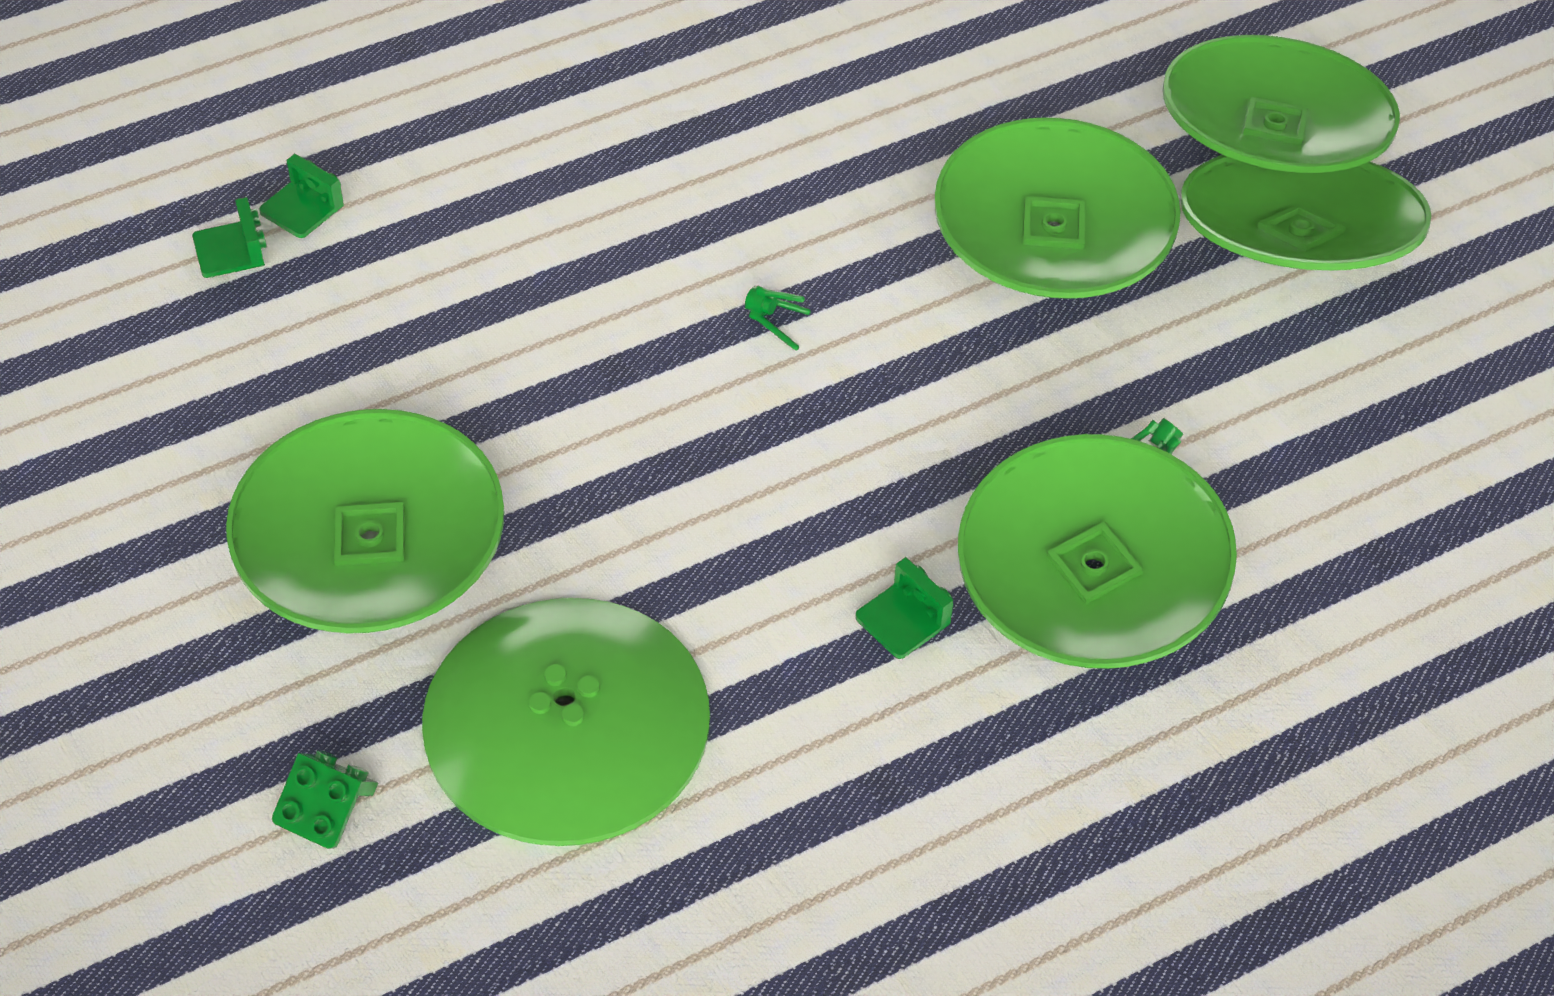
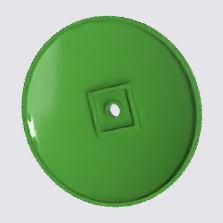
(1281, 103)
(1101, 187)
(1306, 218)
(379, 470)
(1103, 500)
(574, 768)

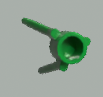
(764, 301)
(1164, 435)

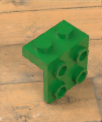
(306, 200)
(232, 245)
(907, 611)
(321, 797)

